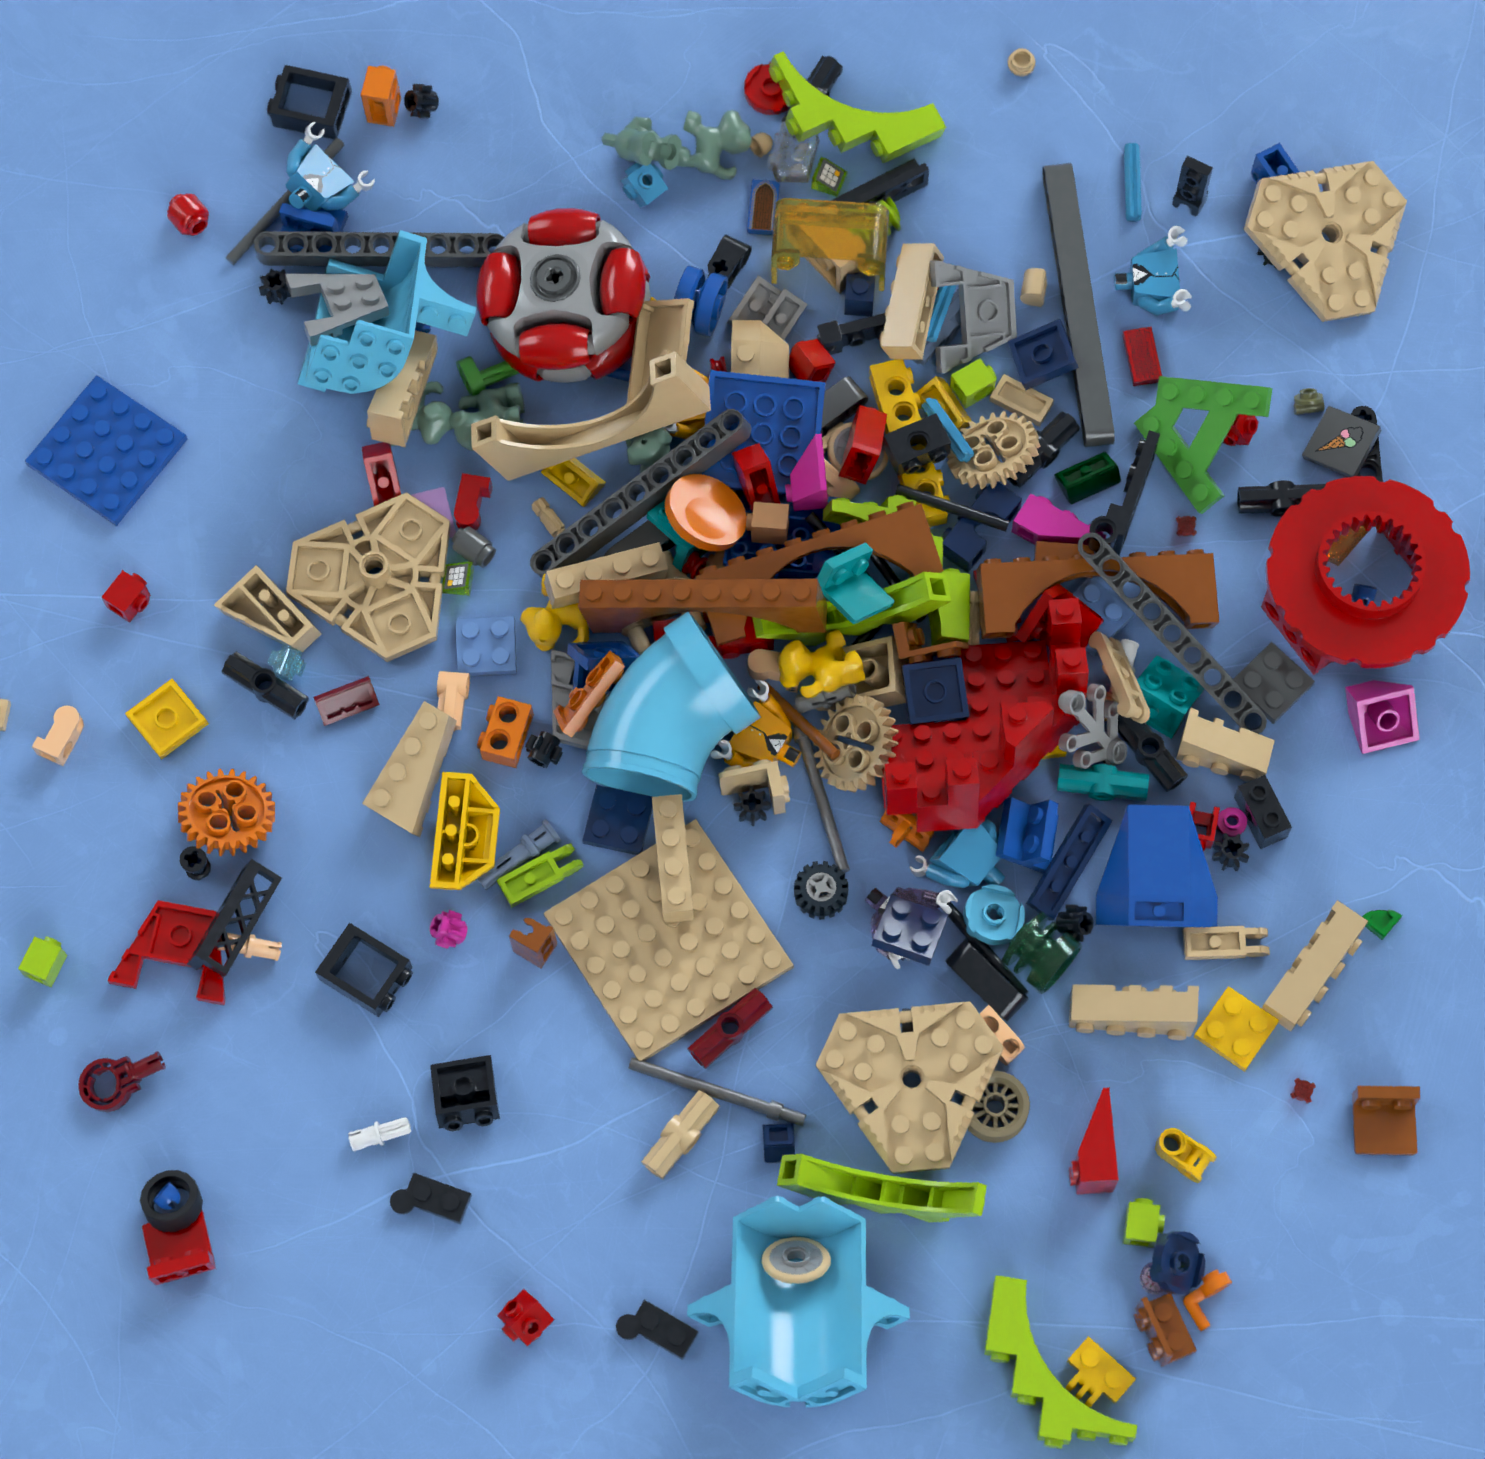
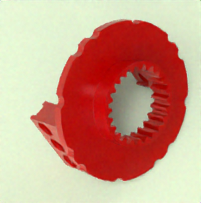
(1330, 626)

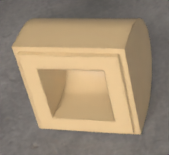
(1034, 287)

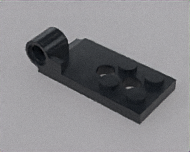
(1118, 517)

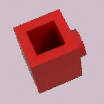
(810, 361)
(127, 595)

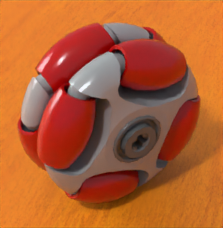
(563, 296)

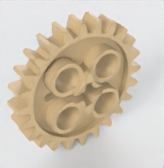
(1010, 439)
(865, 722)

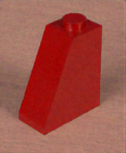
(863, 444)

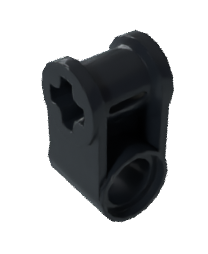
(729, 258)

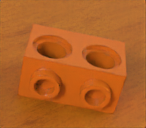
(381, 95)
(513, 732)

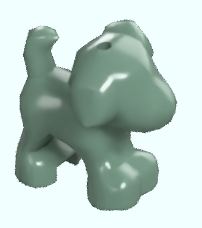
(730, 135)
(642, 144)
(503, 402)
(434, 417)
(648, 448)

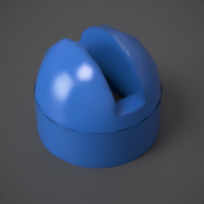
(1364, 592)
(166, 1195)

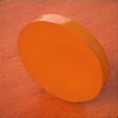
(705, 512)

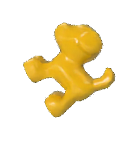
(545, 623)
(827, 664)

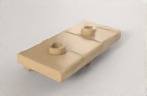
(659, 330)

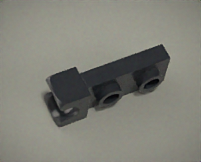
(1193, 185)
(853, 333)

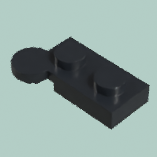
(432, 1198)
(658, 1328)

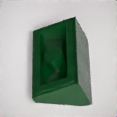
(1088, 477)

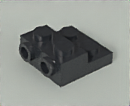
(464, 1092)

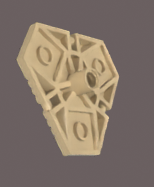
(1354, 211)
(389, 608)
(949, 1052)

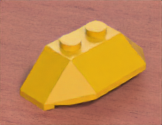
(464, 832)

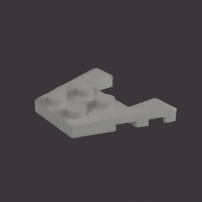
(346, 297)
(985, 312)
(561, 678)

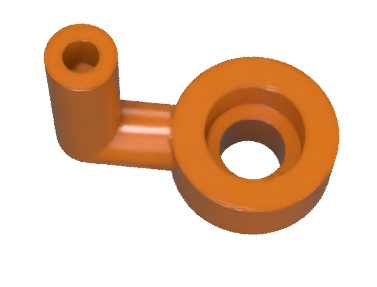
(1213, 1283)

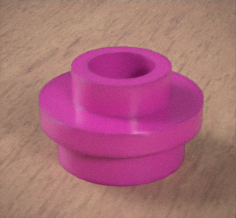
(1232, 830)

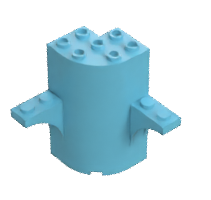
(376, 352)
(798, 1337)

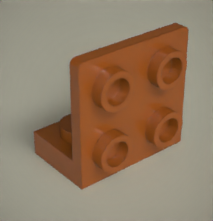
(910, 641)
(1385, 1120)
(1164, 1329)

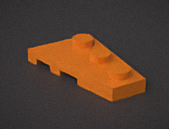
(583, 700)

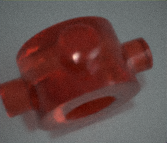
(1186, 526)
(1303, 1090)

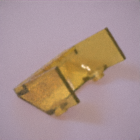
(830, 232)

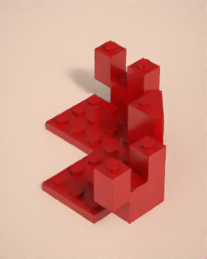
(966, 768)

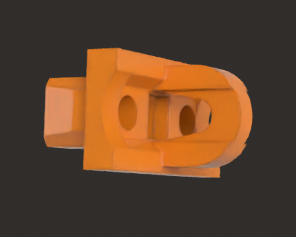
(901, 831)

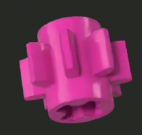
(448, 929)

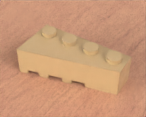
(397, 403)
(410, 775)
(1315, 966)
(1134, 1010)

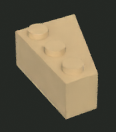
(266, 609)
(1224, 749)

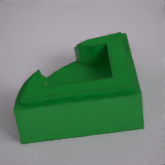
(1381, 921)

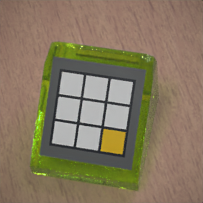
(828, 177)
(458, 578)

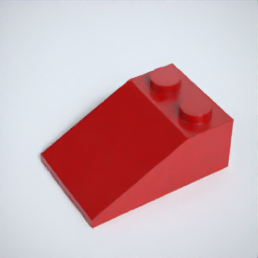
(1096, 1159)

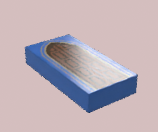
(762, 206)

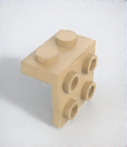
(760, 775)

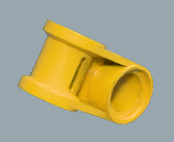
(1186, 1155)

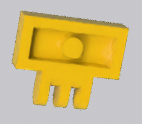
(1098, 1373)

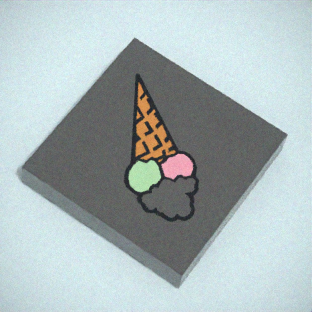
(1341, 442)

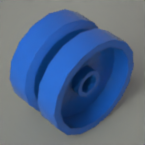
(707, 297)

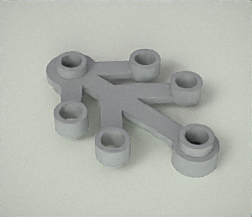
(1112, 749)

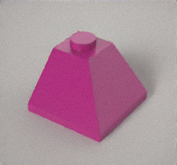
(808, 479)
(1382, 714)

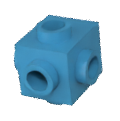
(643, 183)

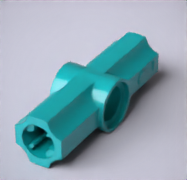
(1103, 782)

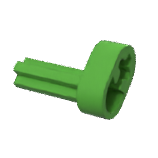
(477, 380)

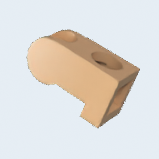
(764, 665)
(61, 737)
(1012, 1044)

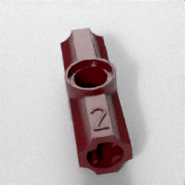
(743, 1014)

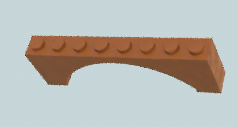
(896, 537)
(1180, 580)
(618, 603)

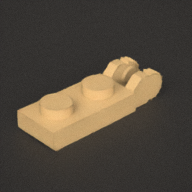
(1222, 942)

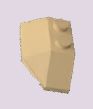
(758, 350)

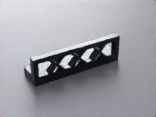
(893, 184)
(224, 917)

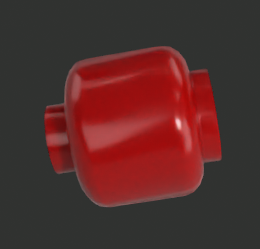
(188, 214)

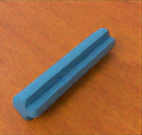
(1132, 182)
(940, 310)
(958, 444)

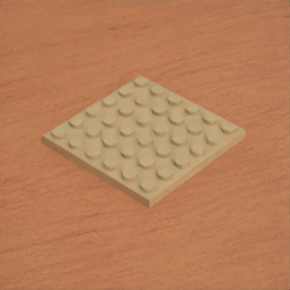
(670, 975)

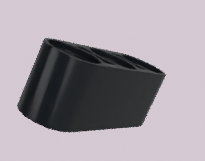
(986, 979)

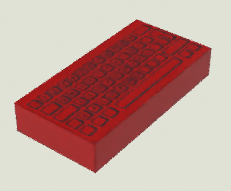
(1142, 356)

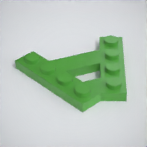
(1191, 463)

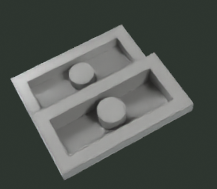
(771, 306)

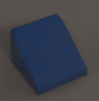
(778, 1141)

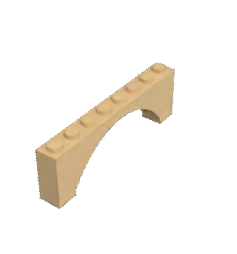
(668, 397)

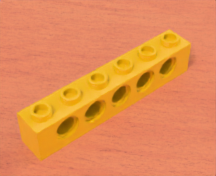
(891, 376)

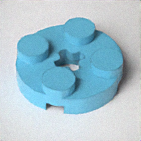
(988, 930)

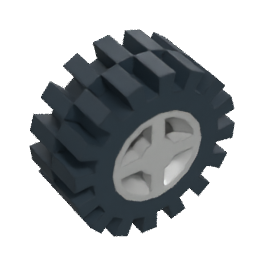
(824, 880)

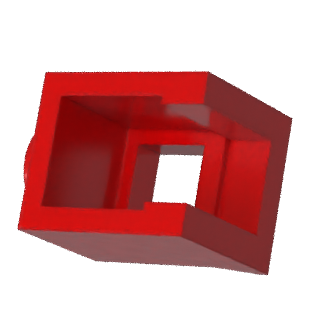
(1205, 820)

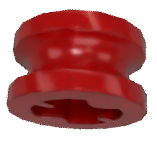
(718, 365)
(694, 564)

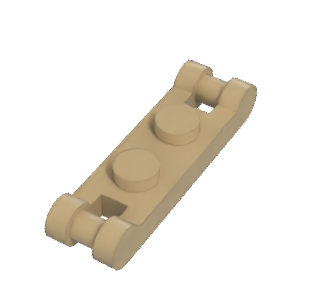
(1121, 676)

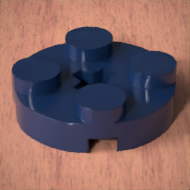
(1164, 1269)

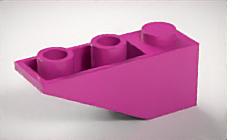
(1044, 522)

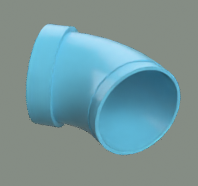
(667, 716)

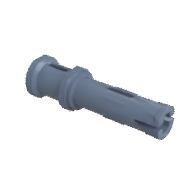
(530, 846)

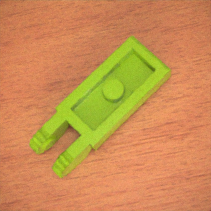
(537, 875)

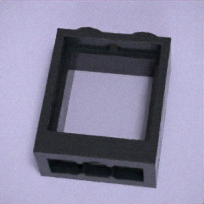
(298, 121)
(340, 953)

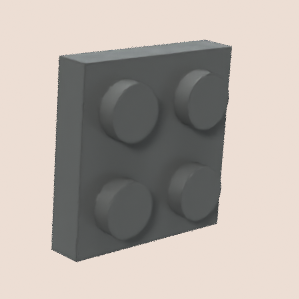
(1274, 682)

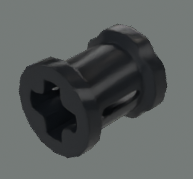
(189, 856)

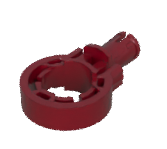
(124, 1086)

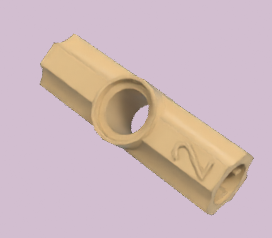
(680, 1134)

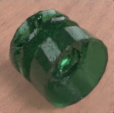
(1041, 952)

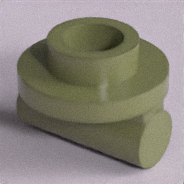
(1308, 401)

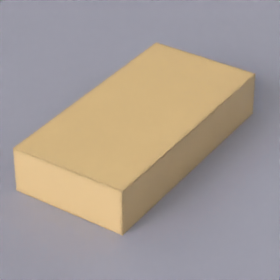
(1014, 398)

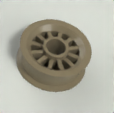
(1008, 1131)

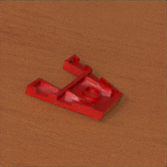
(171, 937)

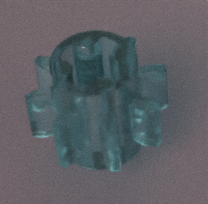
(287, 662)

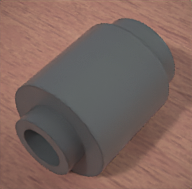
(473, 546)

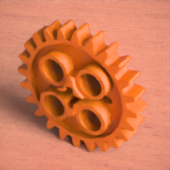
(201, 820)

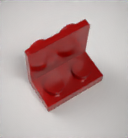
(1036, 622)
(178, 1253)

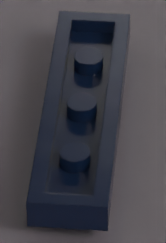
(1069, 861)

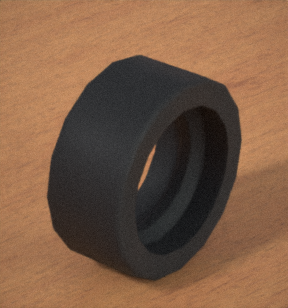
(176, 1220)

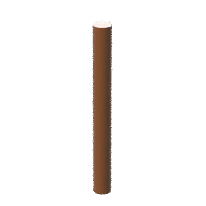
(804, 725)

